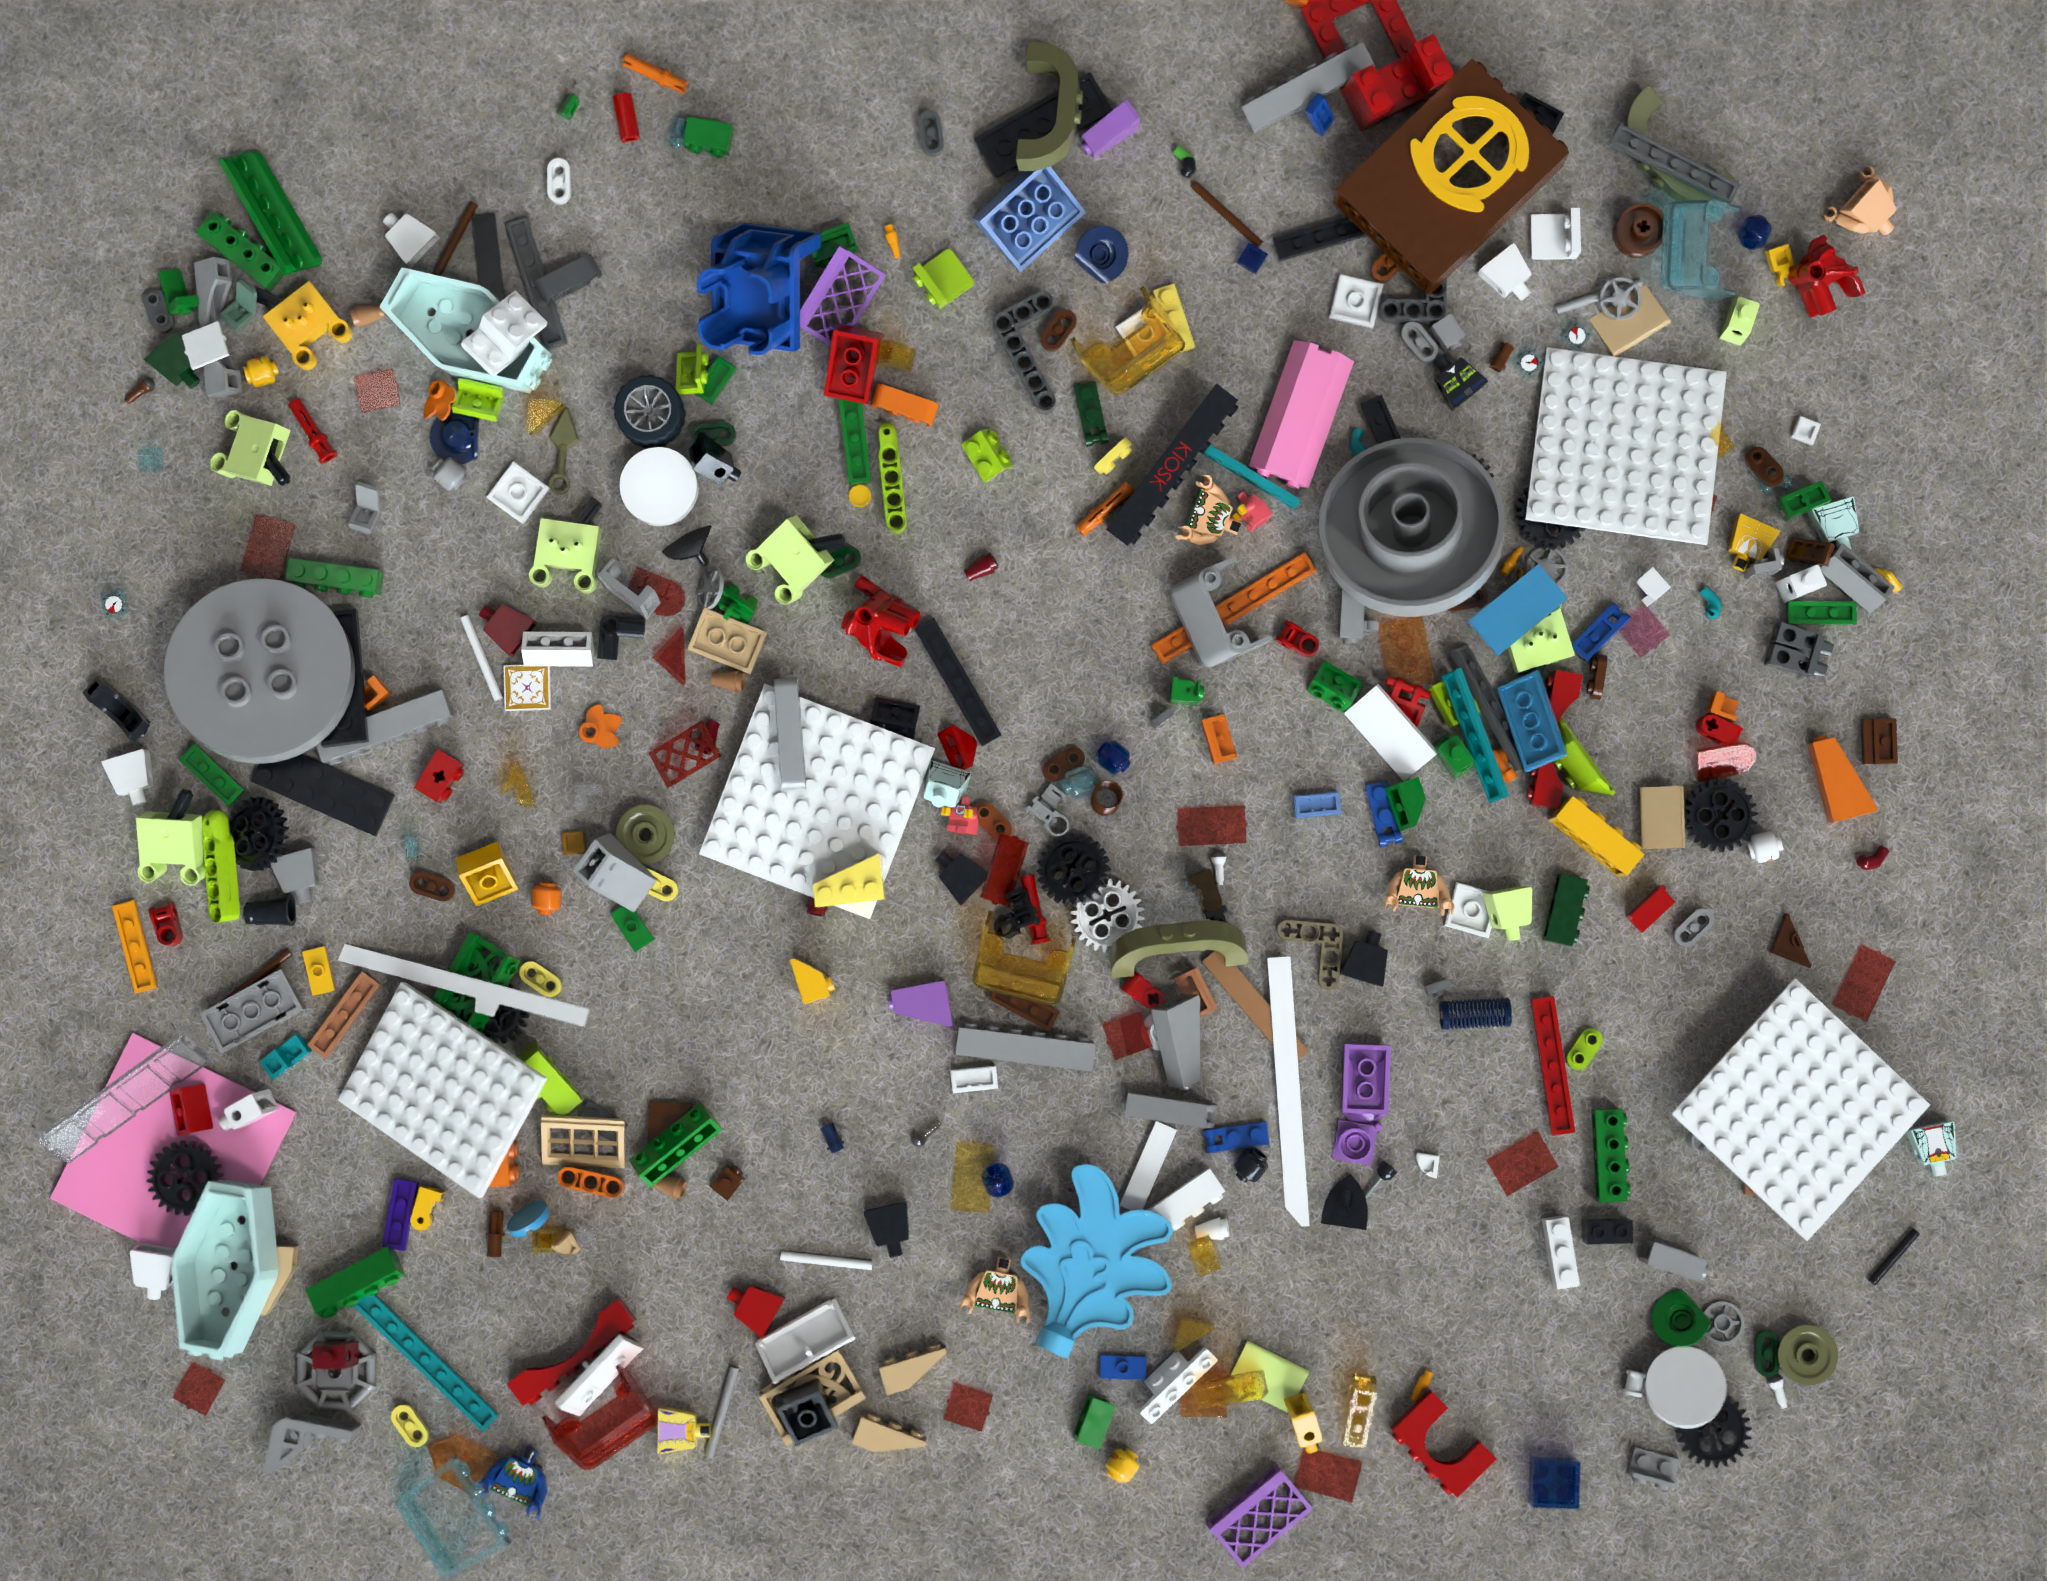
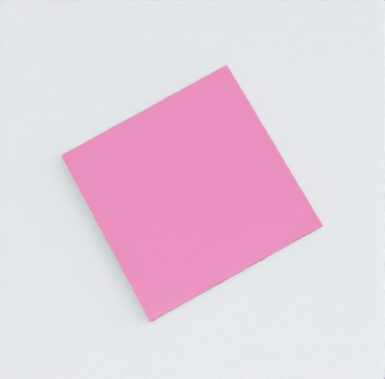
(112, 1175)

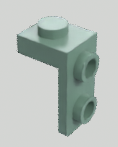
(242, 309)

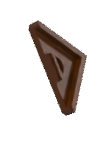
(1788, 943)
(663, 1115)

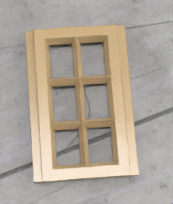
(586, 1123)

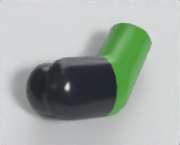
(1188, 159)

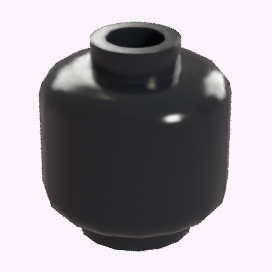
(1251, 1165)

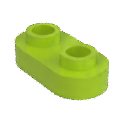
(1584, 1048)

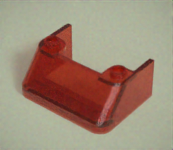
(608, 1428)

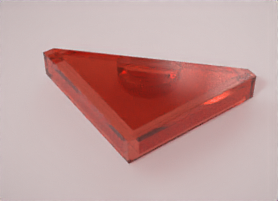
(672, 656)

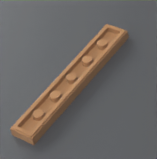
(1245, 996)

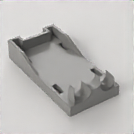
(252, 1011)

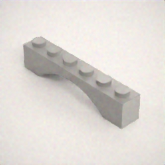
(212, 285)

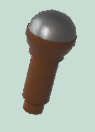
(145, 385)

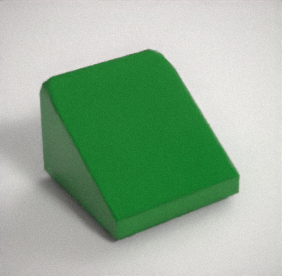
(568, 106)

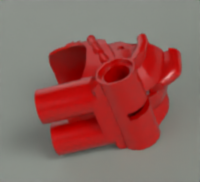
(1817, 272)
(875, 622)

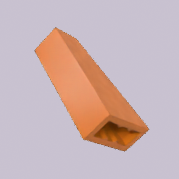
(1838, 782)

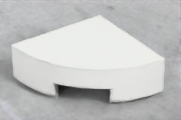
(1428, 1163)

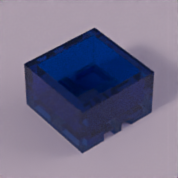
(1554, 1482)

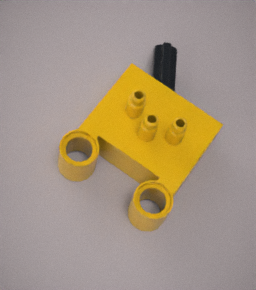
(302, 320)

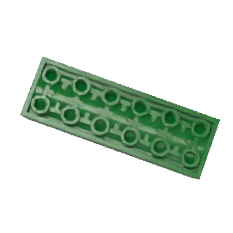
(271, 211)

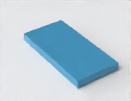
(1518, 610)
(1532, 721)

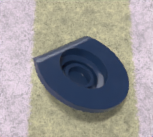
(1102, 253)
(456, 437)

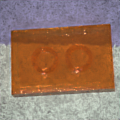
(1407, 651)

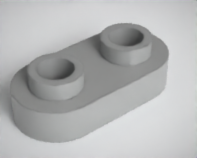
(1420, 342)
(1693, 929)

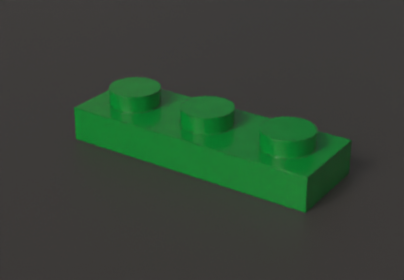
(1821, 613)
(212, 775)

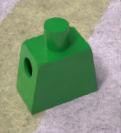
(1454, 754)

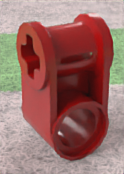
(1296, 639)
(1722, 730)
(166, 919)
(1140, 988)

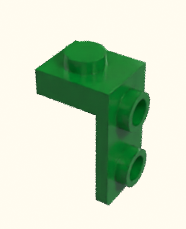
(175, 293)

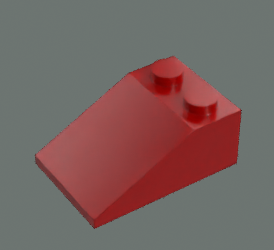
(852, 363)

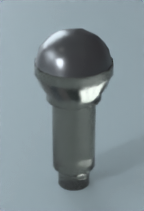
(919, 1138)

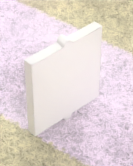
(205, 345)

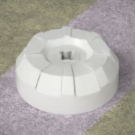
(659, 486)
(1685, 1387)

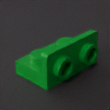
(1334, 686)

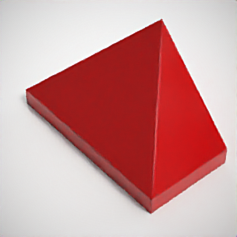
(958, 746)

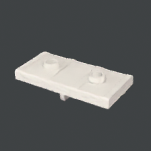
(804, 1340)
(598, 1375)

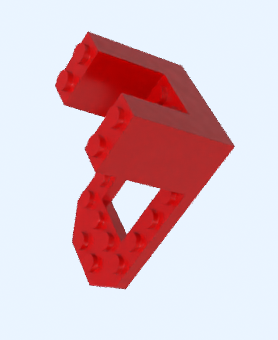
(1383, 92)

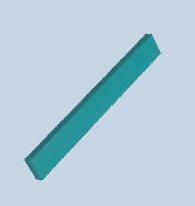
(427, 1361)

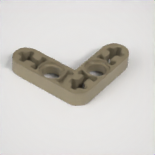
(1326, 945)

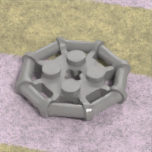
(336, 1385)

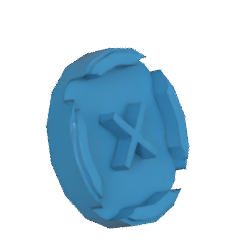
(529, 1217)

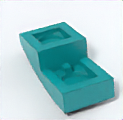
(285, 1056)

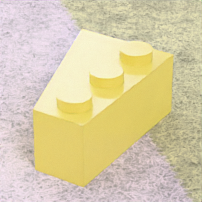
(853, 885)

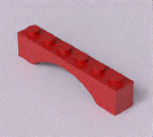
(1546, 786)
(533, 1381)

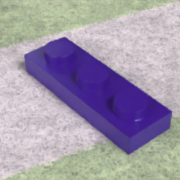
(399, 1214)

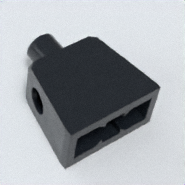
(712, 460)
(961, 876)
(1366, 961)
(889, 1226)

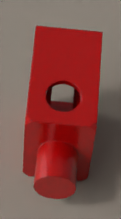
(756, 1307)

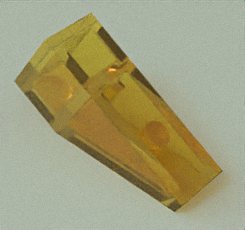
(1231, 1390)
(1359, 1410)

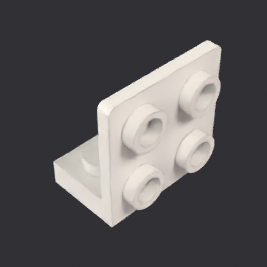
(1555, 235)

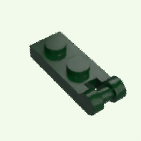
(1090, 413)

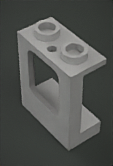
(643, 603)

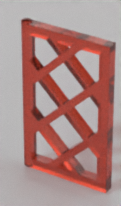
(701, 762)

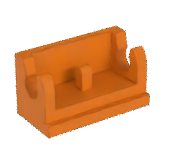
(1218, 739)

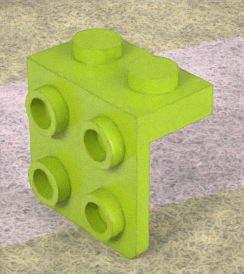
(942, 278)

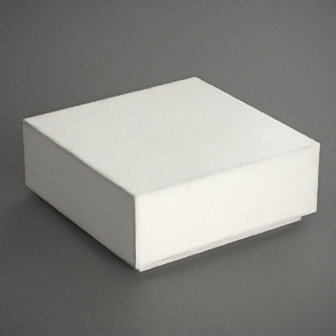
(1805, 430)

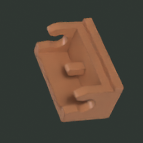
(1193, 983)

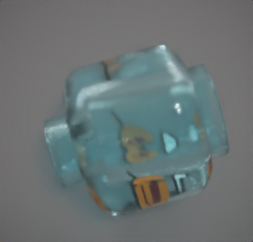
(1079, 782)

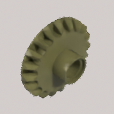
(631, 828)
(1821, 1360)

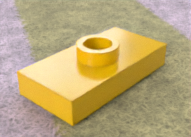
(319, 971)

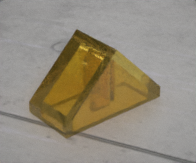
(896, 356)
(540, 413)
(1723, 441)
(544, 1237)
(1190, 1330)

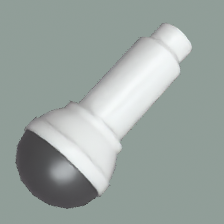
(1218, 859)
(1776, 1384)

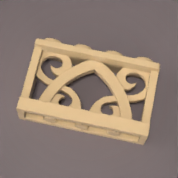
(844, 1398)

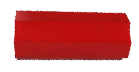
(626, 117)

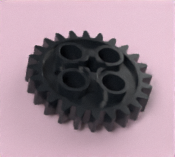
(1539, 530)
(1733, 829)
(258, 833)
(1091, 877)
(172, 1194)
(1733, 1422)

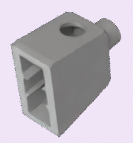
(298, 873)

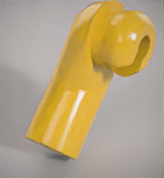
(1889, 576)

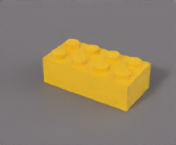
(1596, 836)

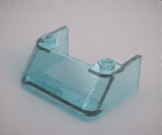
(1686, 248)

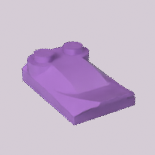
(1365, 1081)

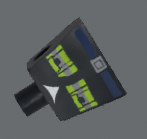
(1457, 380)

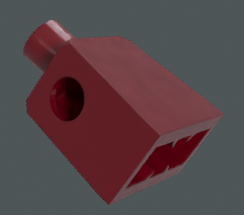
(506, 627)
(334, 1354)

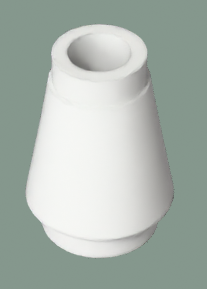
(1215, 1228)

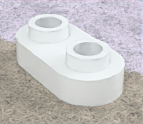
(559, 182)

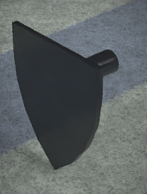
(689, 546)
(1346, 1205)

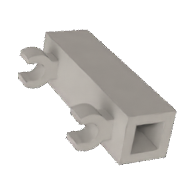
(1352, 620)

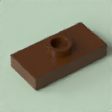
(1810, 551)

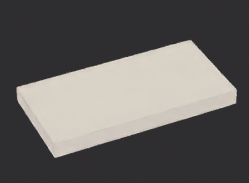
(1391, 732)

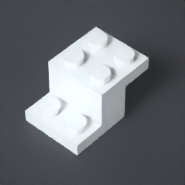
(504, 333)

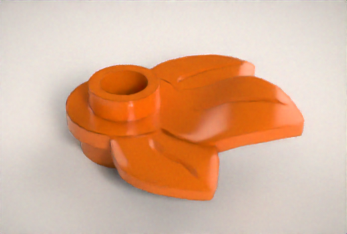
(439, 400)
(603, 725)

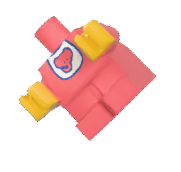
(1252, 511)
(962, 818)

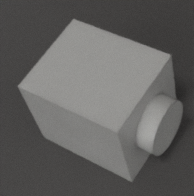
(1448, 333)

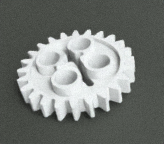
(1114, 931)

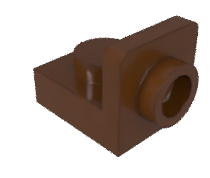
(727, 1181)

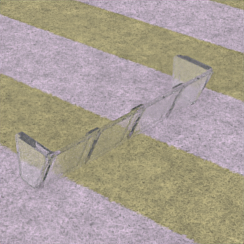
(124, 1096)

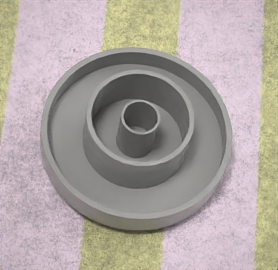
(1411, 527)
(259, 671)

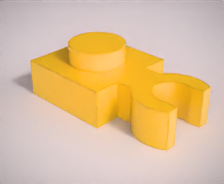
(1779, 261)

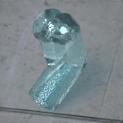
(675, 138)

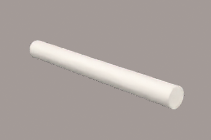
(480, 655)
(826, 1260)

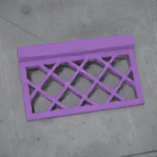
(826, 281)
(1243, 1505)

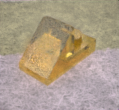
(517, 780)
(1204, 1255)

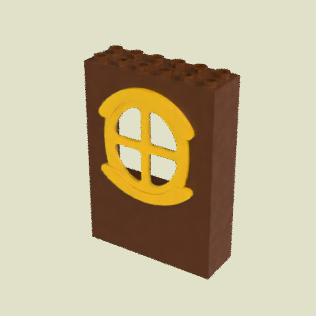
(1416, 210)

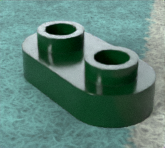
(714, 432)
(840, 564)
(1766, 1352)

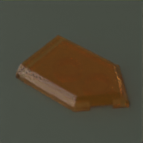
(473, 1455)

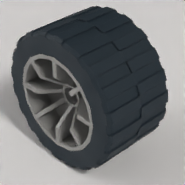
(649, 411)

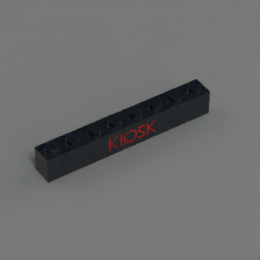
(1172, 464)

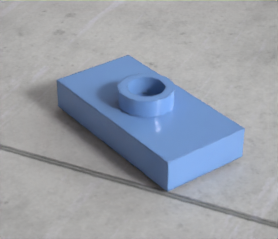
(1317, 804)

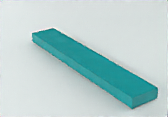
(1252, 477)
(1475, 735)

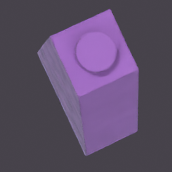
(1110, 130)
(923, 1002)

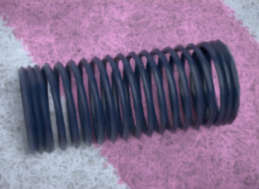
(1447, 1022)

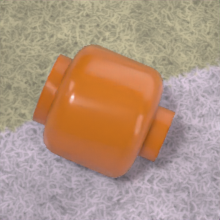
(546, 897)

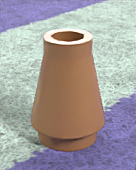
(366, 314)
(729, 680)
(672, 1186)

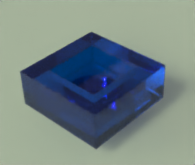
(1252, 258)

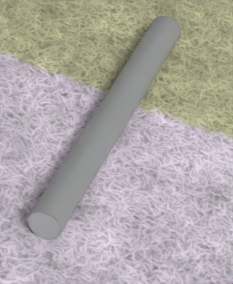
(1591, 298)
(721, 1412)

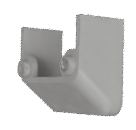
(1203, 622)

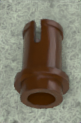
(1501, 357)

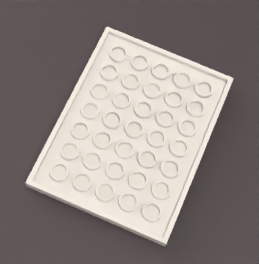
(442, 1089)

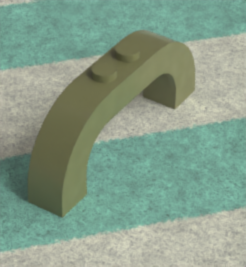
(1636, 118)
(1050, 149)
(1177, 938)

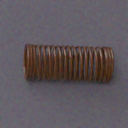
(1113, 786)

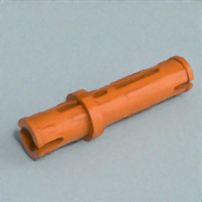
(663, 77)
(1104, 509)

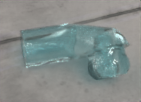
(1786, 484)

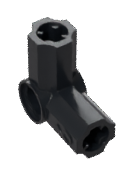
(625, 627)

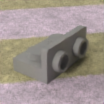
(1764, 567)
(1653, 1467)

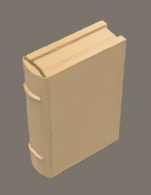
(1662, 817)

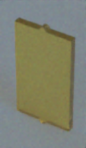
(968, 1187)

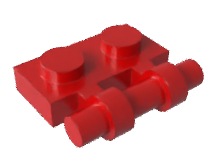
(1410, 707)

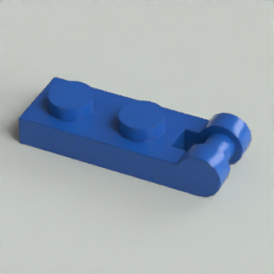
(1600, 632)
(1382, 814)
(1237, 1137)

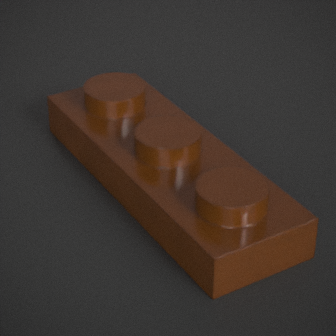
(1035, 1012)

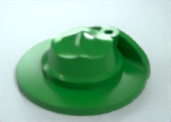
(1679, 1320)

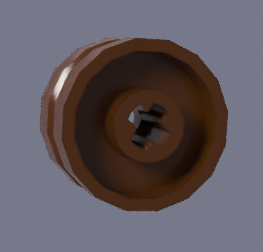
(1628, 226)

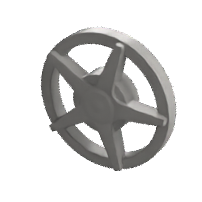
(1620, 298)
(1548, 564)
(710, 587)
(1723, 1323)

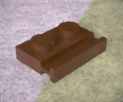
(1879, 741)

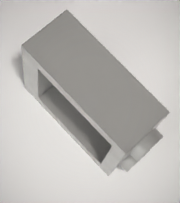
(1673, 1260)

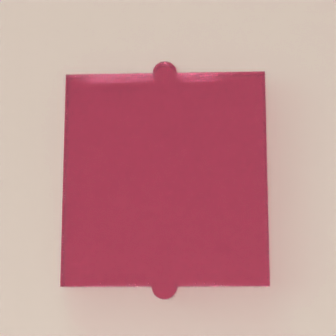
(1643, 631)

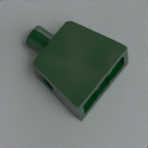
(173, 362)

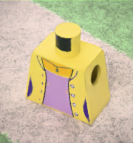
(679, 1429)

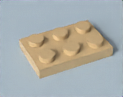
(727, 641)

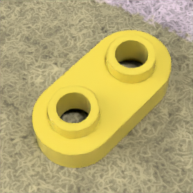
(1121, 450)
(657, 889)
(540, 980)
(408, 1426)

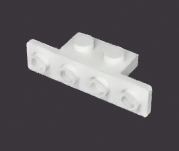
(1173, 1380)

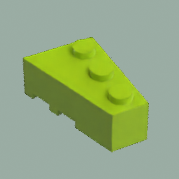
(557, 1090)

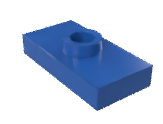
(1320, 114)
(1123, 1367)

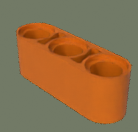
(905, 404)
(580, 1184)

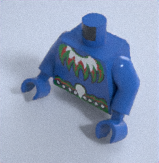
(518, 1480)

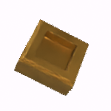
(573, 842)

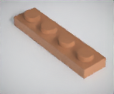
(344, 1014)

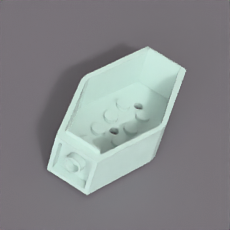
(458, 310)
(204, 1273)

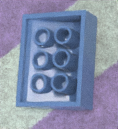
(1029, 216)

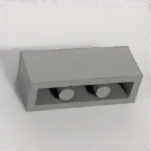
(1857, 578)

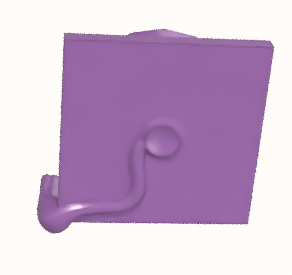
(1355, 1142)

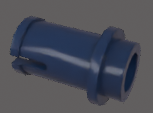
(832, 1138)

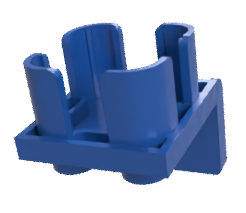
(755, 287)

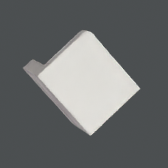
(1652, 585)

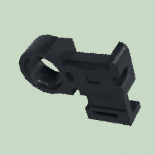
(1023, 912)

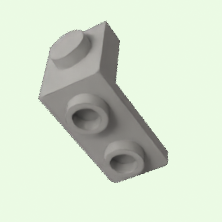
(367, 508)

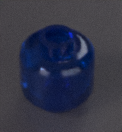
(1754, 232)
(1113, 757)
(997, 1180)

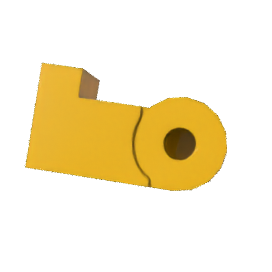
(424, 1205)

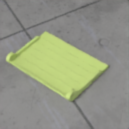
(1281, 1375)

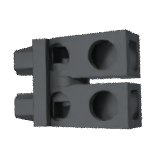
(1806, 651)

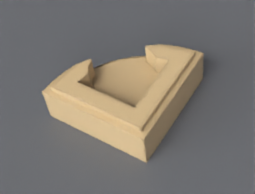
(566, 1244)

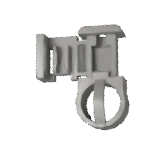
(1047, 806)

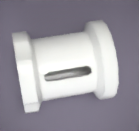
(1634, 1383)

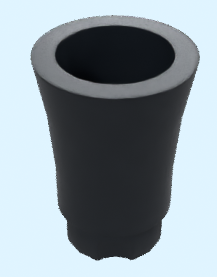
(271, 911)

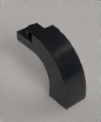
(118, 708)

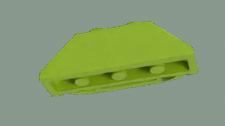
(1579, 767)

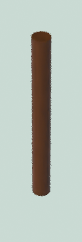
(1225, 213)
(455, 238)
(259, 975)

